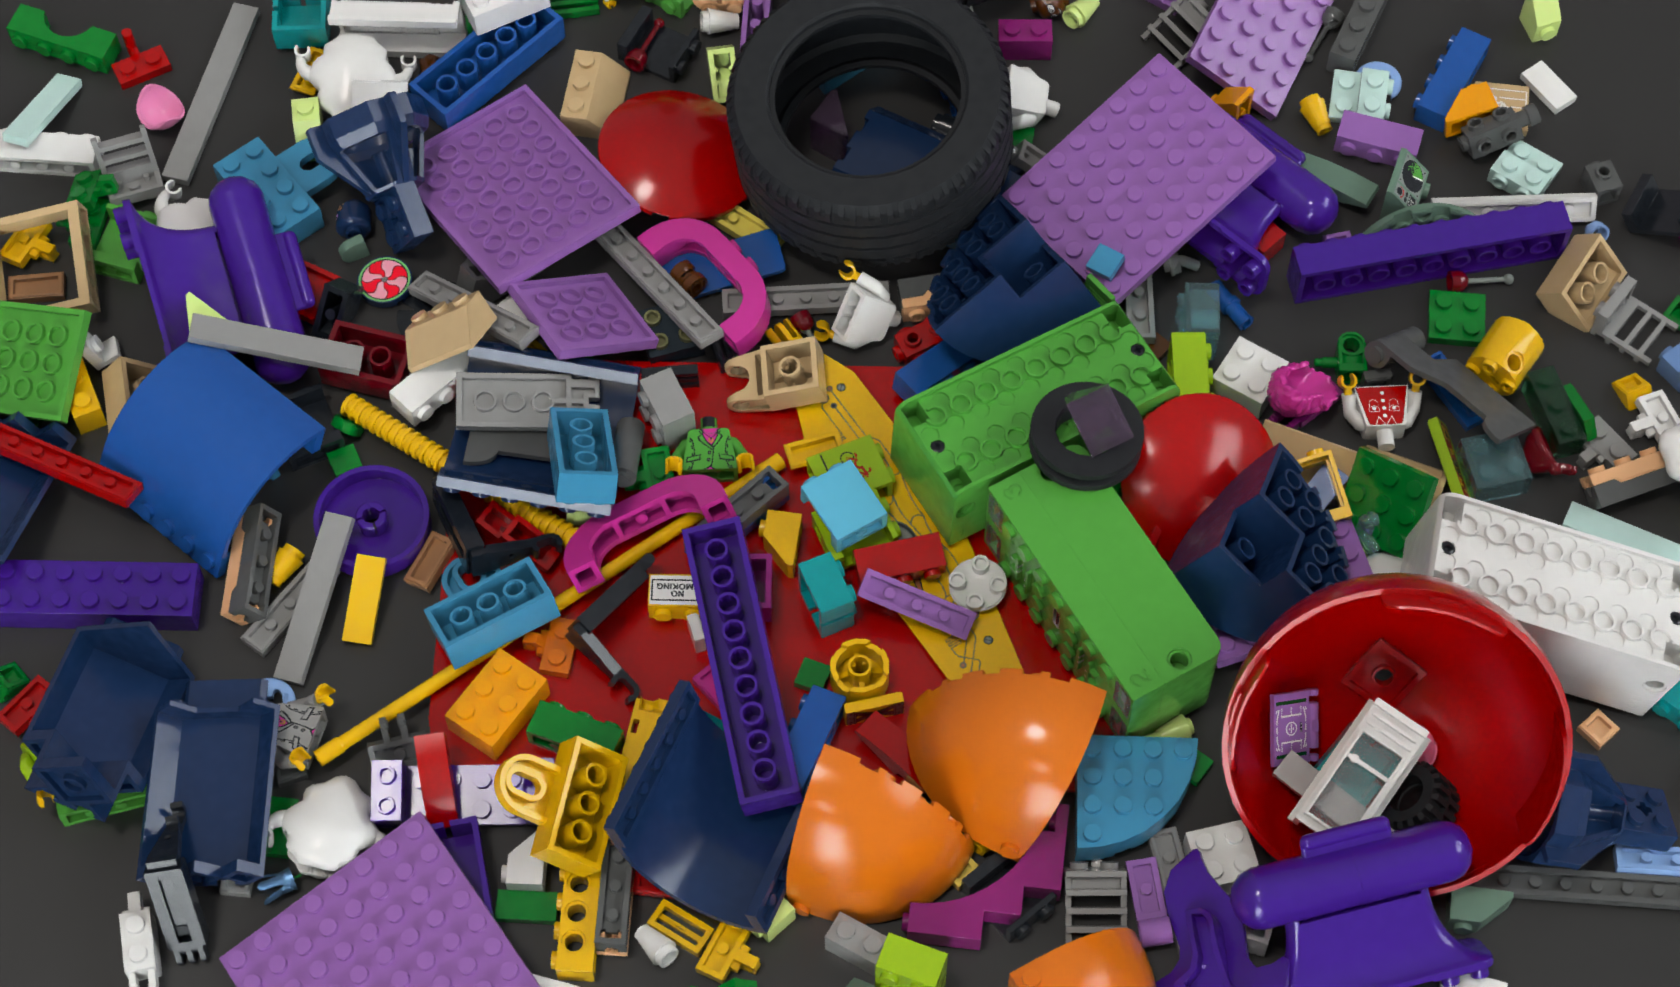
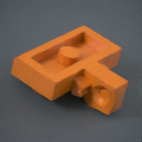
(553, 647)

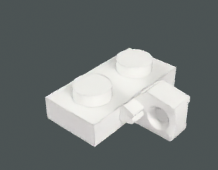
(1654, 416)

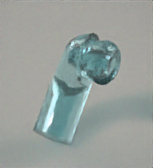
(1365, 530)

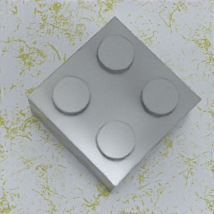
(666, 408)

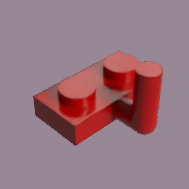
(139, 66)

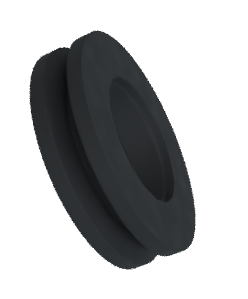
(1077, 470)

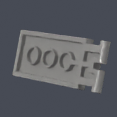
(518, 399)

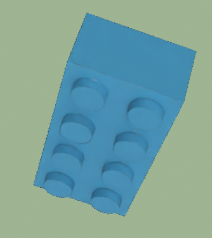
(582, 456)

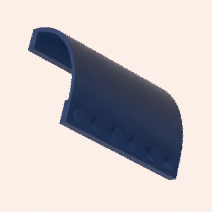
(529, 478)
(686, 826)

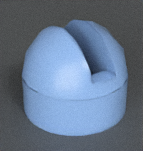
(1598, 227)

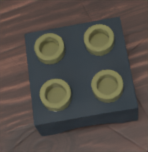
(672, 342)

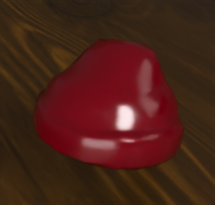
(1540, 456)

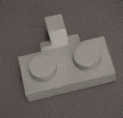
(1604, 448)

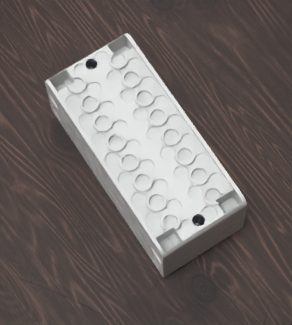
(1588, 602)

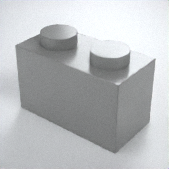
(854, 942)

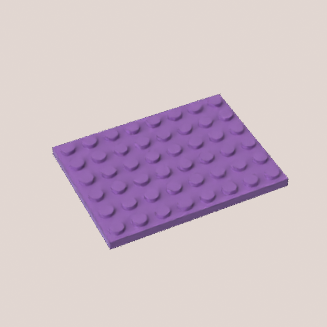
(1139, 176)
(518, 189)

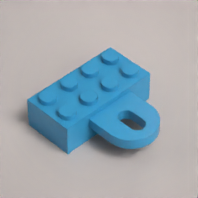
(283, 183)
(490, 611)

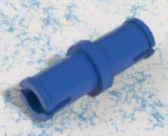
(1231, 306)

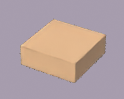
(1598, 729)

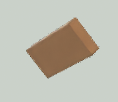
(37, 287)
(430, 562)

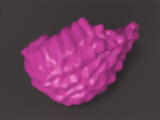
(1300, 390)

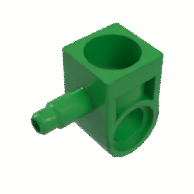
(1345, 361)

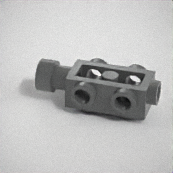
(1496, 130)

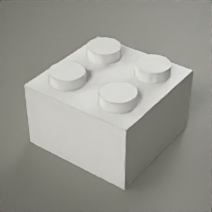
(1246, 375)
(1224, 849)

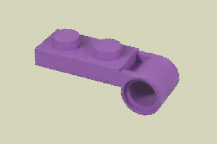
(1148, 902)

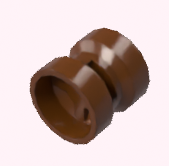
(688, 278)

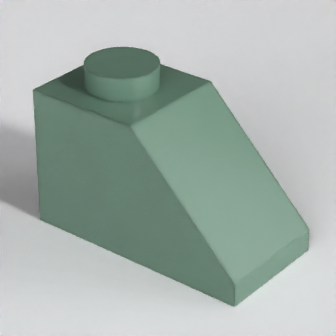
(1474, 907)

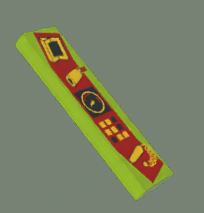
(1448, 456)

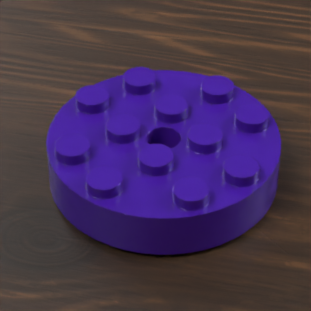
(382, 495)

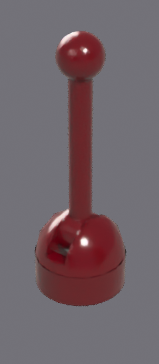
(637, 57)

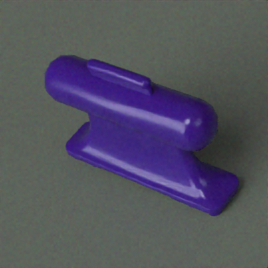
(1281, 192)
(230, 266)
(1363, 906)

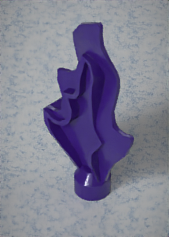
(1210, 934)

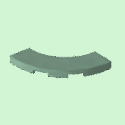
(1418, 214)

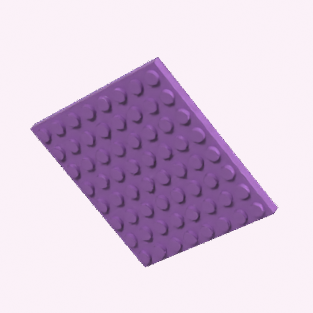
(384, 921)

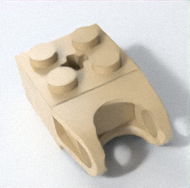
(779, 376)

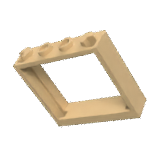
(81, 248)

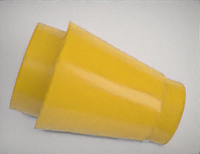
(1316, 113)
(286, 563)

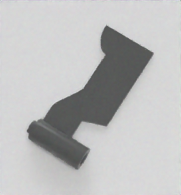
(1406, 346)
(487, 445)

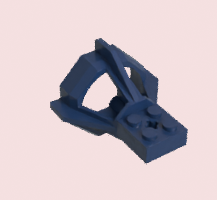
(372, 154)
(1598, 814)

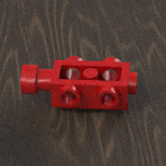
(925, 339)

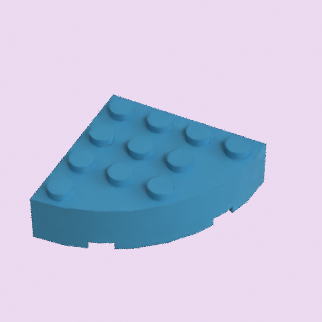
(1128, 791)

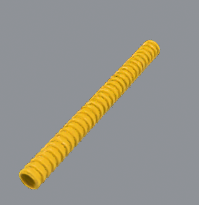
(435, 457)

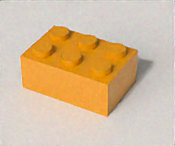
(497, 704)

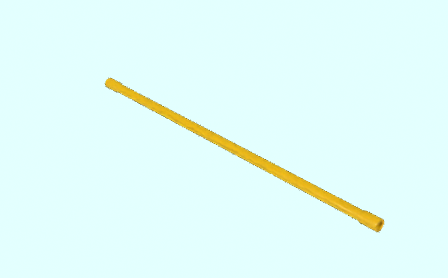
(340, 744)

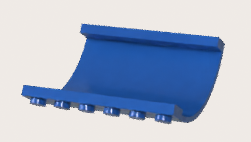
(203, 446)

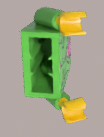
(710, 453)

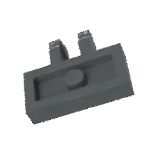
(397, 747)

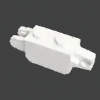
(140, 942)

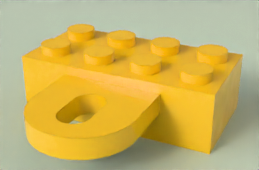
(567, 802)

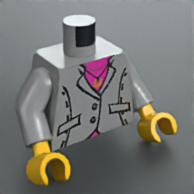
(302, 728)

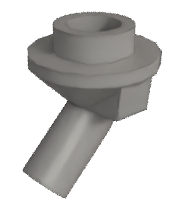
(1175, 262)

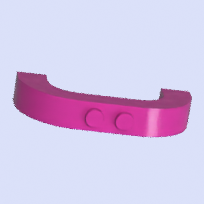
(695, 236)
(637, 514)

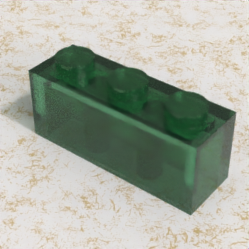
(1553, 412)

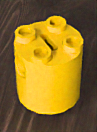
(1506, 354)

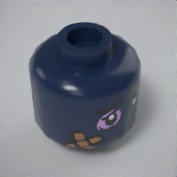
(353, 219)

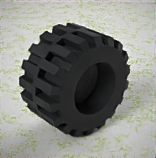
(1422, 799)

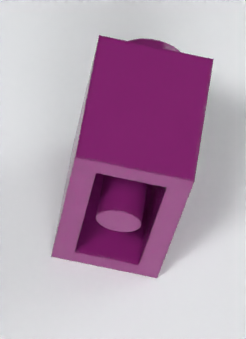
(1025, 39)

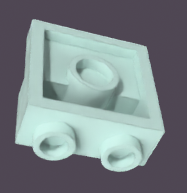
(1360, 93)
(1524, 170)

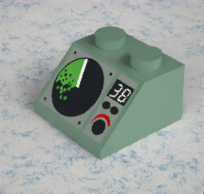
(1406, 184)

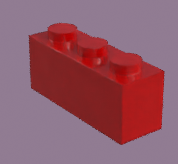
(903, 559)

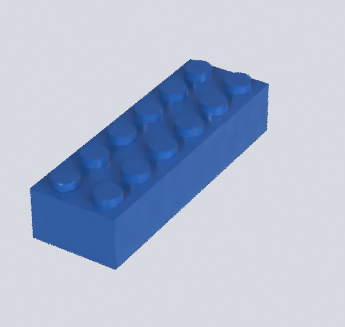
(485, 65)

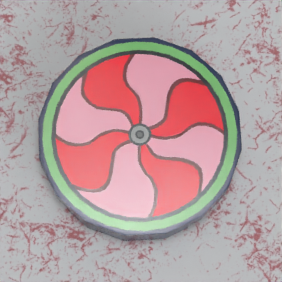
(385, 281)

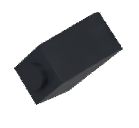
(338, 302)

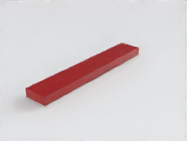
(68, 467)

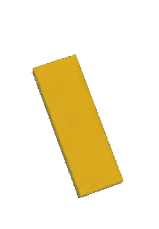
(364, 599)

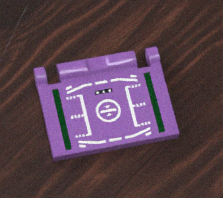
(1294, 725)

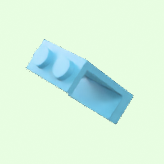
(844, 504)

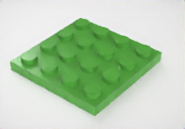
(40, 359)

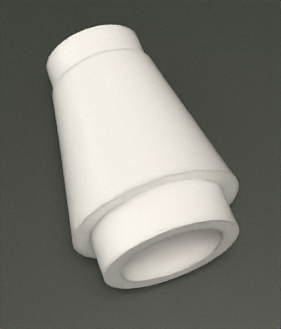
(718, 21)
(658, 947)

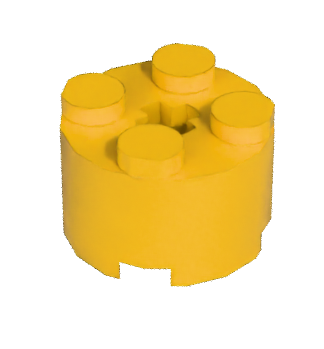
(863, 657)

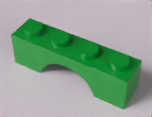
(92, 49)

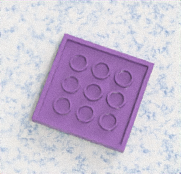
(583, 316)

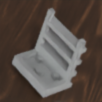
(1192, 11)
(137, 178)
(1617, 311)
(1094, 881)

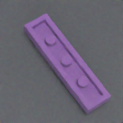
(916, 604)

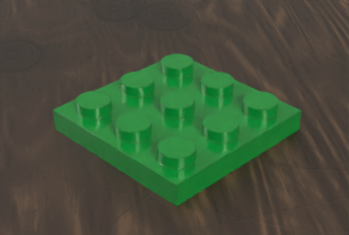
(1393, 492)

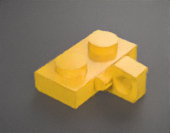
(29, 244)
(727, 953)

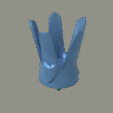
(282, 879)

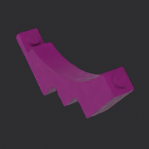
(960, 921)

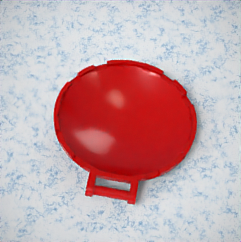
(673, 155)
(1186, 461)

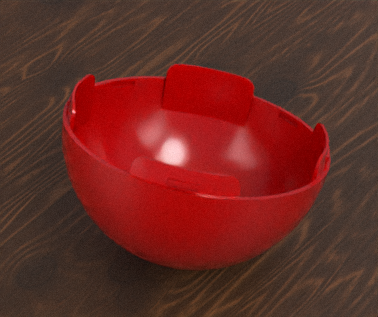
(1454, 669)

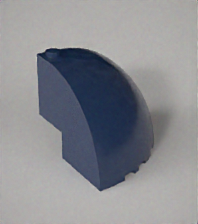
(1003, 286)
(1259, 548)

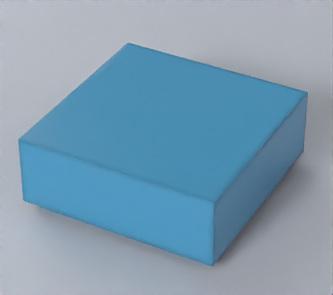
(1105, 262)

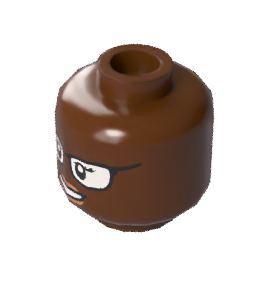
(1049, 8)

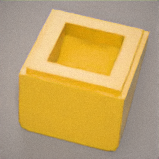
(1630, 388)

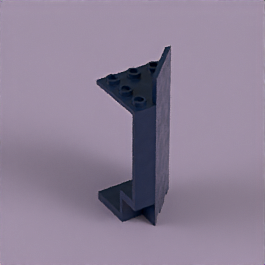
(100, 714)

